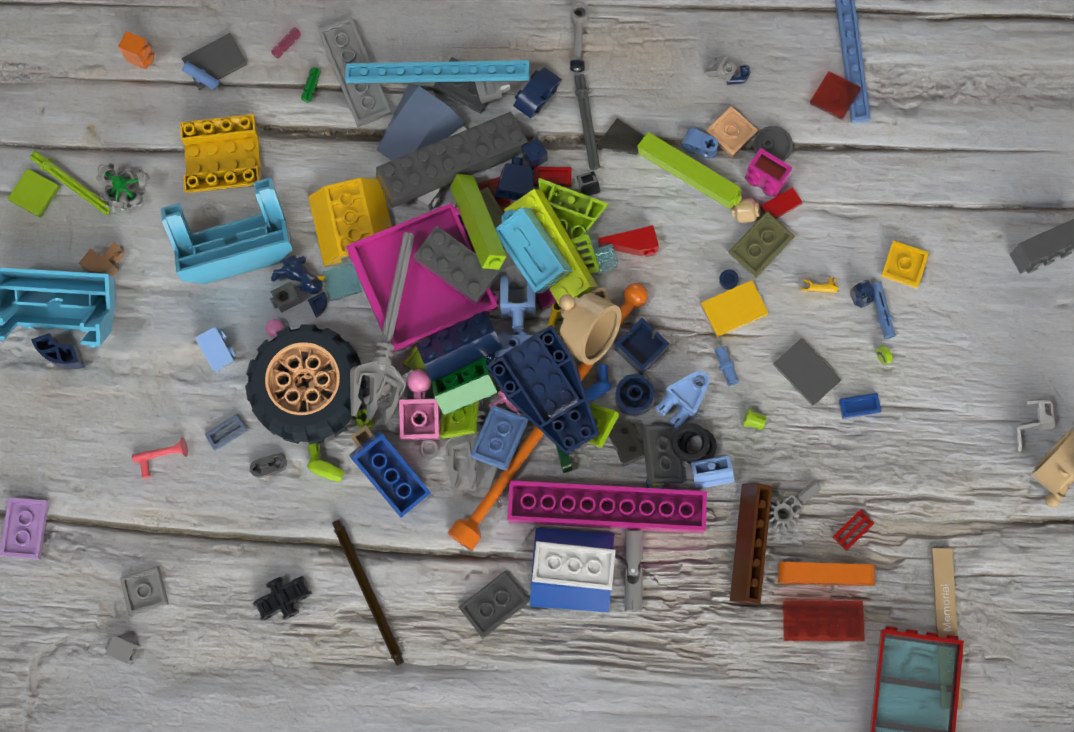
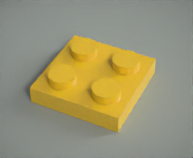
(904, 264)

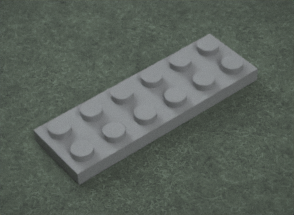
(345, 46)

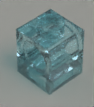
(606, 258)

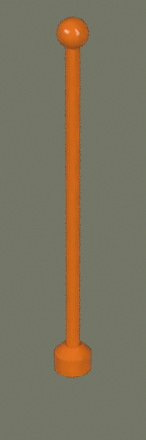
(467, 530)

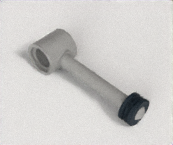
(577, 64)

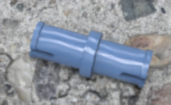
(200, 75)
(726, 366)

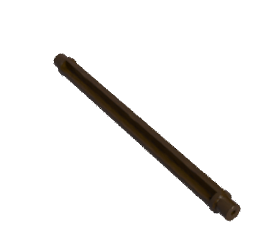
(368, 592)

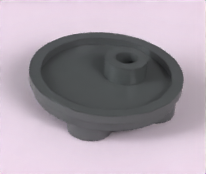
(774, 141)

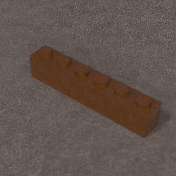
(751, 543)

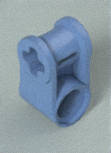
(698, 142)

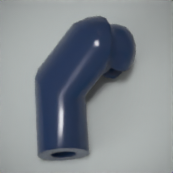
(741, 76)

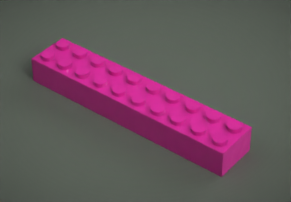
(607, 507)

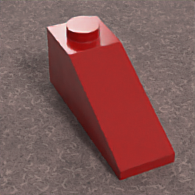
(634, 242)

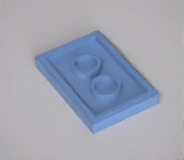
(499, 437)

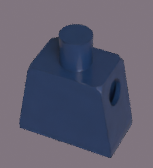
(514, 180)

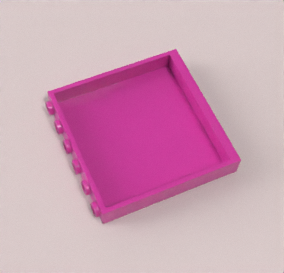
(426, 300)

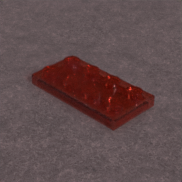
(823, 621)

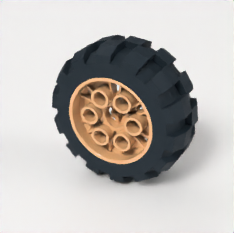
(323, 415)

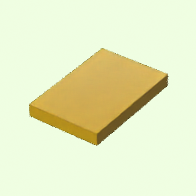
(734, 308)

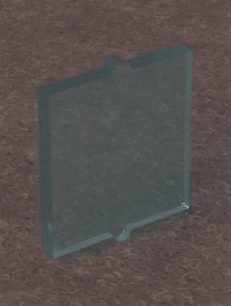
(341, 282)

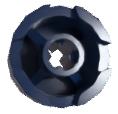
(642, 387)

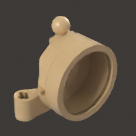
(589, 324)
(1057, 469)

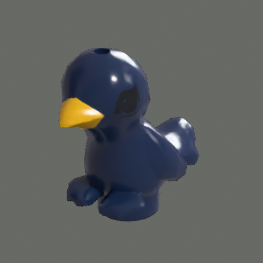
(295, 270)

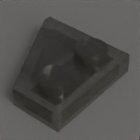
(621, 138)

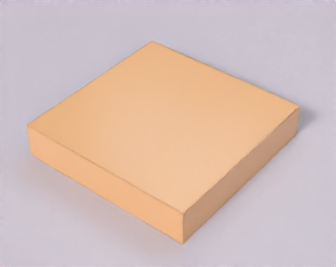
(732, 131)

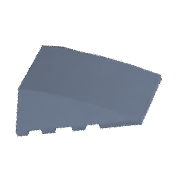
(417, 123)

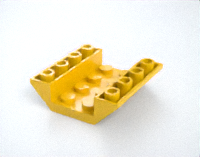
(221, 153)
(346, 215)

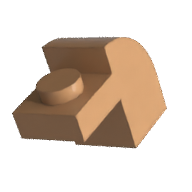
(103, 264)

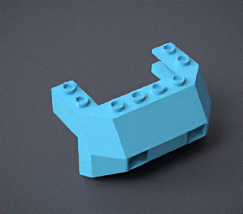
(231, 246)
(57, 301)

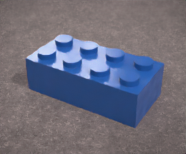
(389, 473)

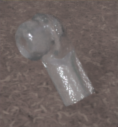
(502, 508)

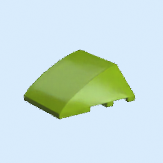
(573, 209)

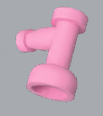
(503, 400)

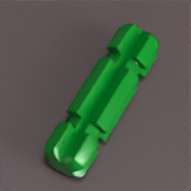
(310, 85)

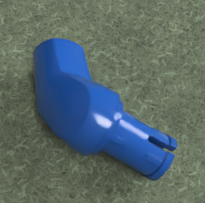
(601, 385)

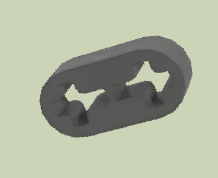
(269, 470)

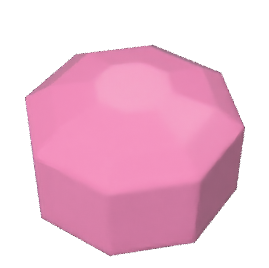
(273, 326)

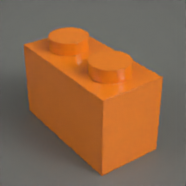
(136, 50)

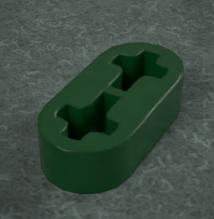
(564, 461)

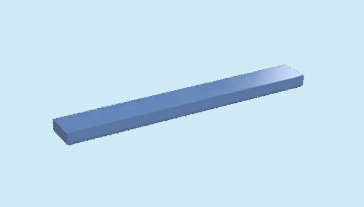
(853, 58)

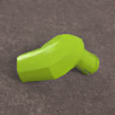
(321, 467)

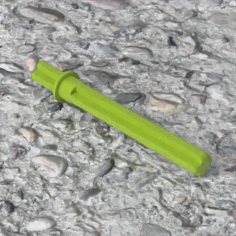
(53, 169)

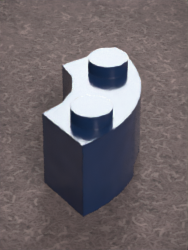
(537, 92)
(60, 355)

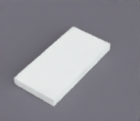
(573, 565)

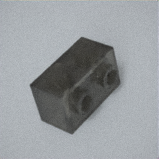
(626, 442)

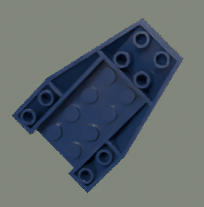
(547, 389)

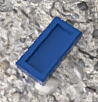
(860, 406)

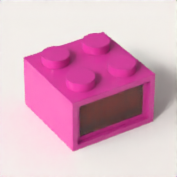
(768, 173)

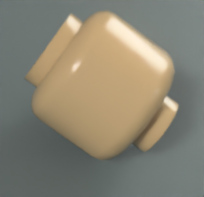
(746, 210)

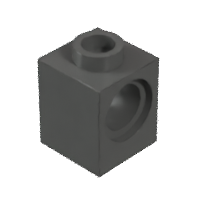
(286, 289)

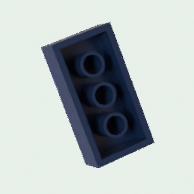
(458, 345)

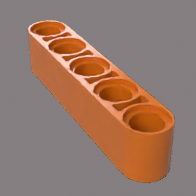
(826, 573)

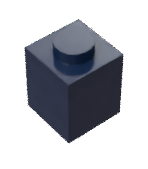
(534, 153)

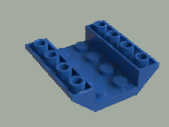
(571, 597)

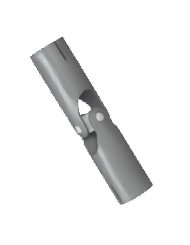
(633, 556)

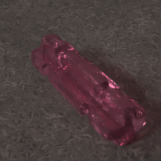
(286, 42)

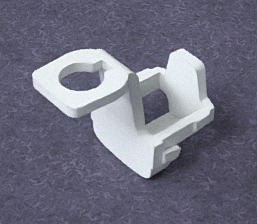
(1044, 421)

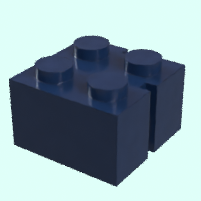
(641, 349)

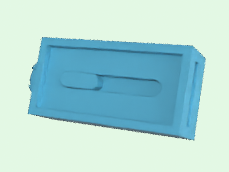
(532, 249)

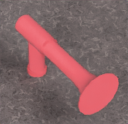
(180, 447)

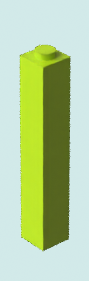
(689, 171)
(478, 222)

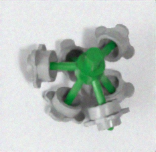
(121, 183)

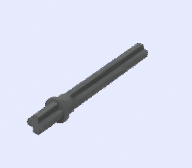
(587, 124)

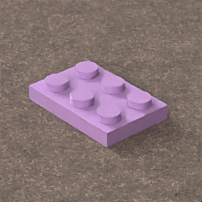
(24, 528)

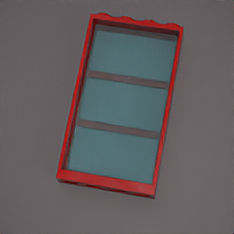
(916, 682)

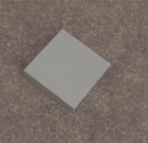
(144, 591)

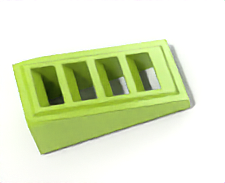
(595, 268)

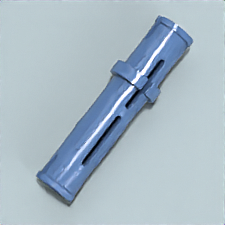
(885, 318)

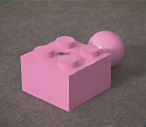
(409, 410)

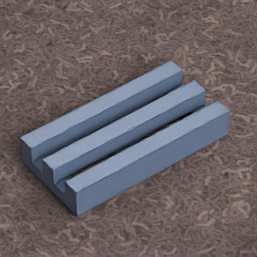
(228, 439)

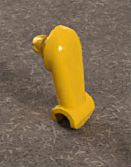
(829, 287)
(553, 317)

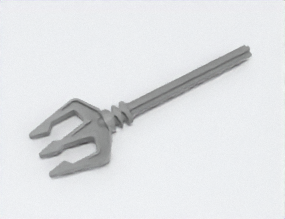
(380, 368)
(468, 441)

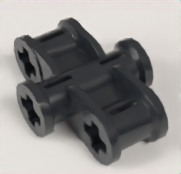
(275, 601)

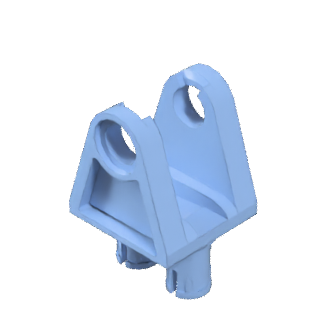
(516, 311)
(685, 397)

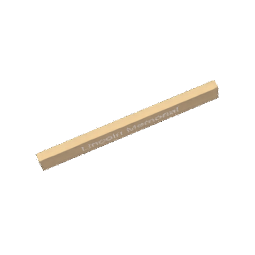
(945, 596)

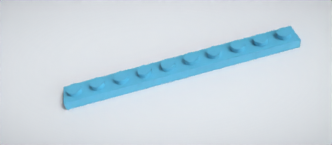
(438, 71)

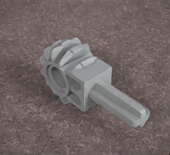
(792, 507)

